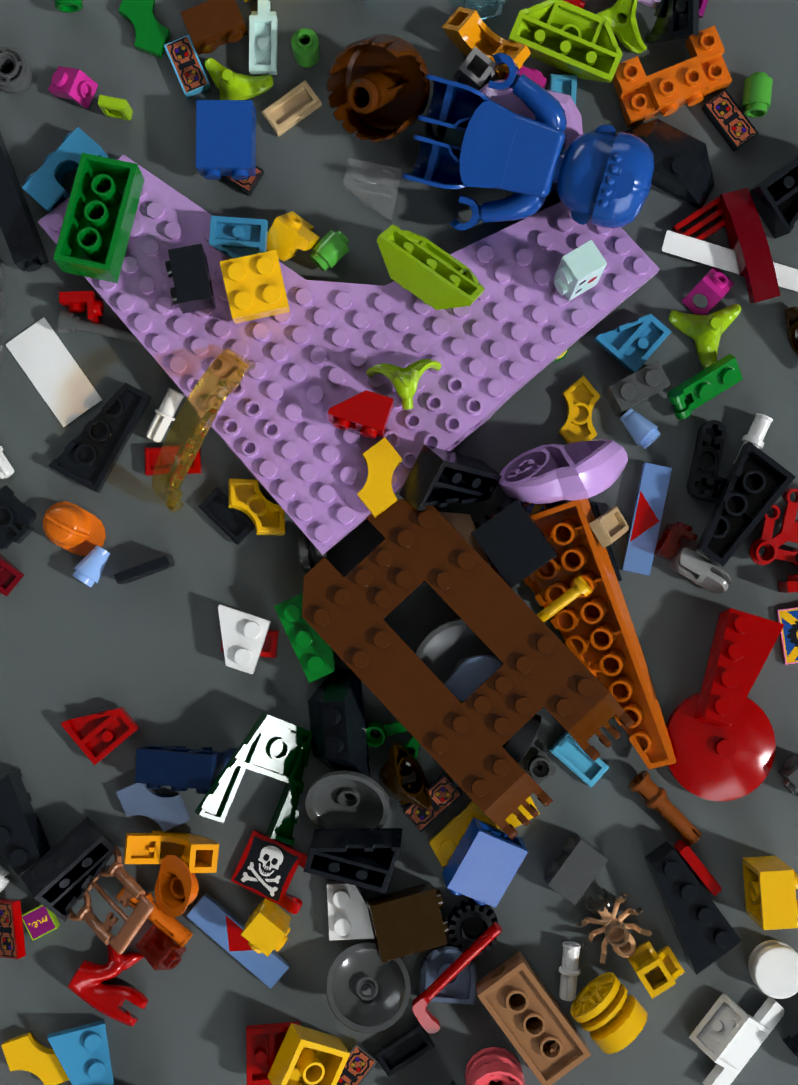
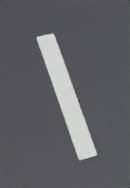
(720, 257)

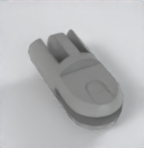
(700, 571)

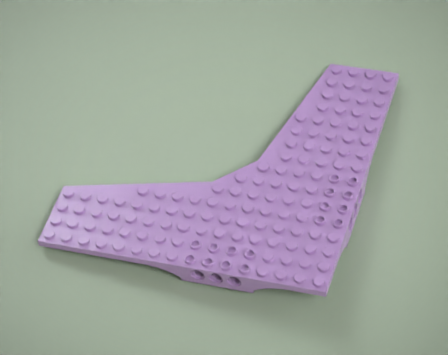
(341, 329)

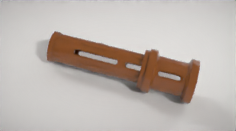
(656, 798)

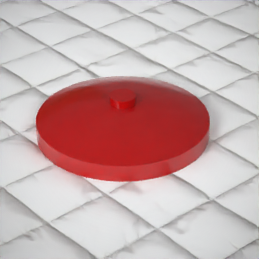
(720, 760)

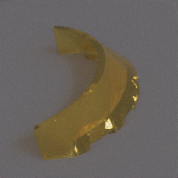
(193, 425)

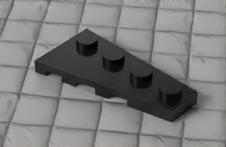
(100, 444)

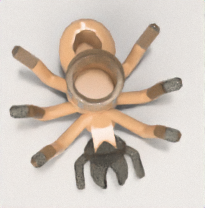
(613, 928)

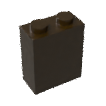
(407, 921)

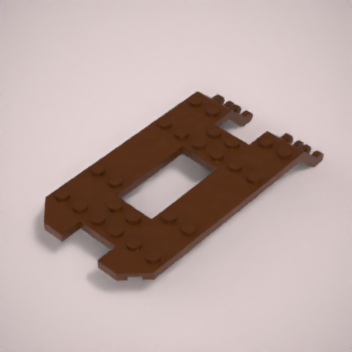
(469, 734)

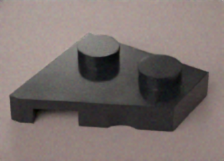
(674, 21)

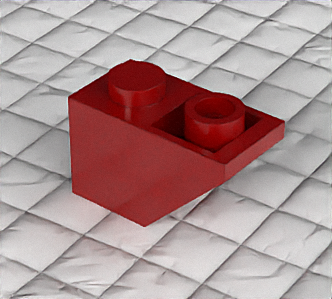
(363, 412)

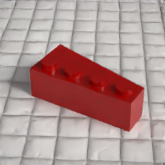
(734, 663)

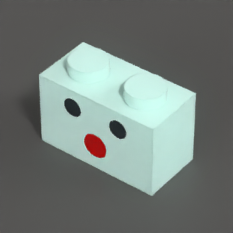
(579, 270)

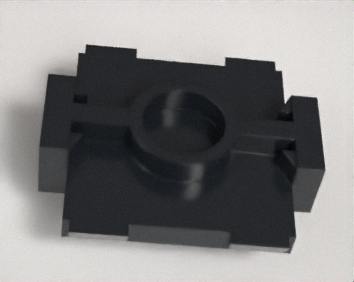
(14, 518)

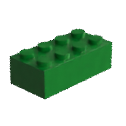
(99, 218)

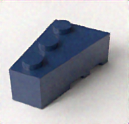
(180, 767)

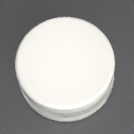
(774, 969)

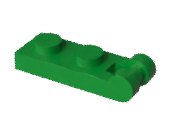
(704, 386)

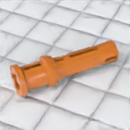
(166, 924)

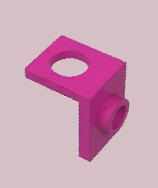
(713, 287)

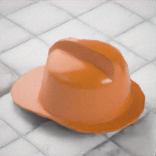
(73, 528)
(175, 886)

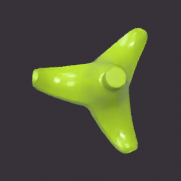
(624, 24)
(234, 85)
(705, 330)
(404, 379)

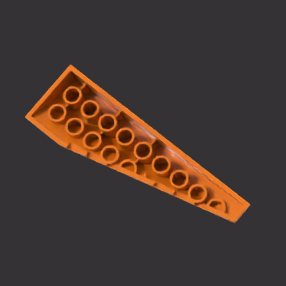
(599, 624)

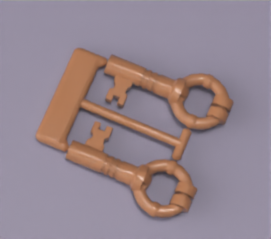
(132, 923)

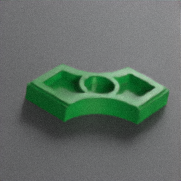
(149, 32)

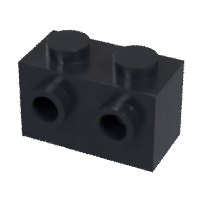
(191, 278)

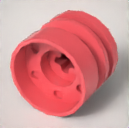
(494, 1067)

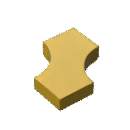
(580, 402)
(381, 464)
(265, 515)
(29, 1055)

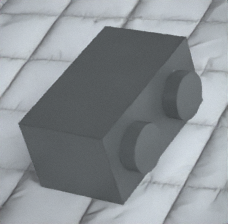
(636, 387)
(575, 868)

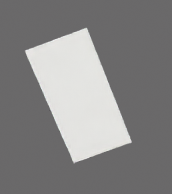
(53, 372)

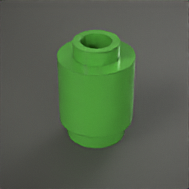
(306, 47)
(757, 94)
(329, 250)

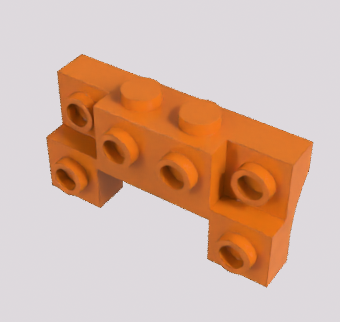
(675, 86)

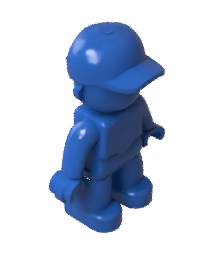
(596, 177)

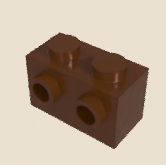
(214, 24)

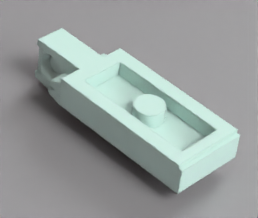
(263, 40)

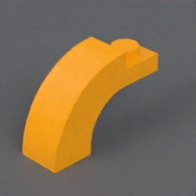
(469, 31)
(151, 848)

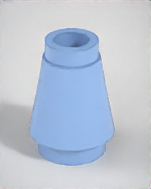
(640, 428)
(91, 566)

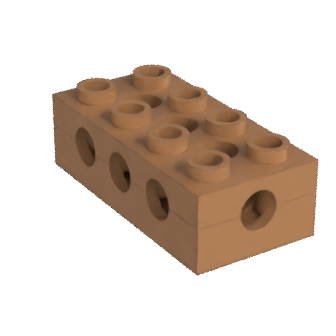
(546, 1060)

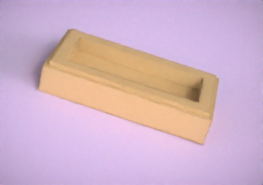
(291, 108)
(609, 526)

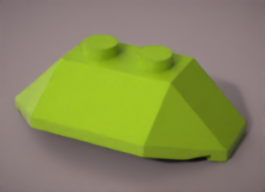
(569, 39)
(427, 270)

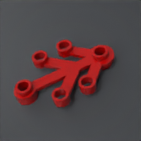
(788, 532)

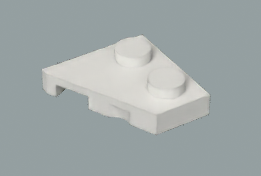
(242, 637)
(347, 912)

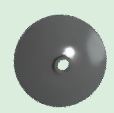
(347, 801)
(388, 985)

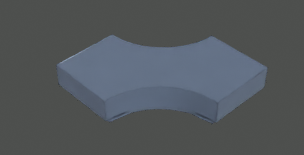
(163, 809)

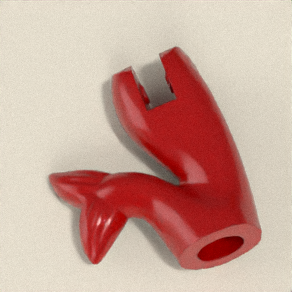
(108, 997)

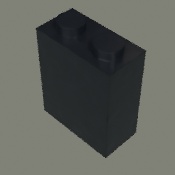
(513, 542)

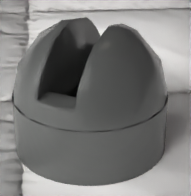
(429, 131)

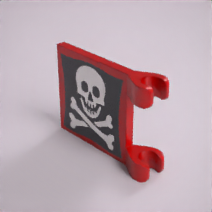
(268, 870)

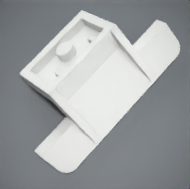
(733, 1036)

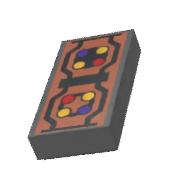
(357, 1066)

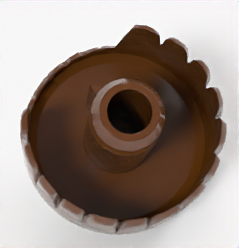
(378, 87)

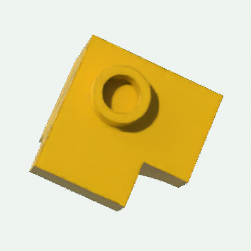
(289, 234)
(655, 969)

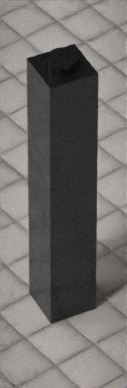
(17, 220)

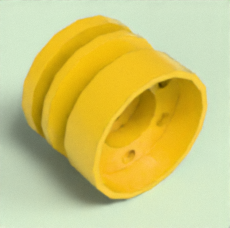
(609, 1013)

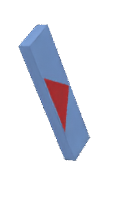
(646, 519)
(227, 932)

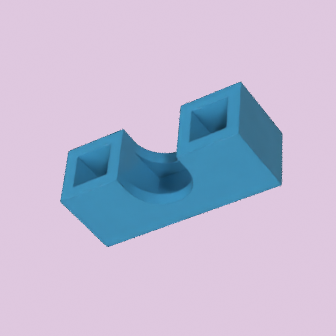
(47, 183)

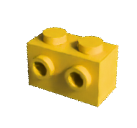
(267, 928)

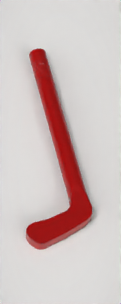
(420, 1003)

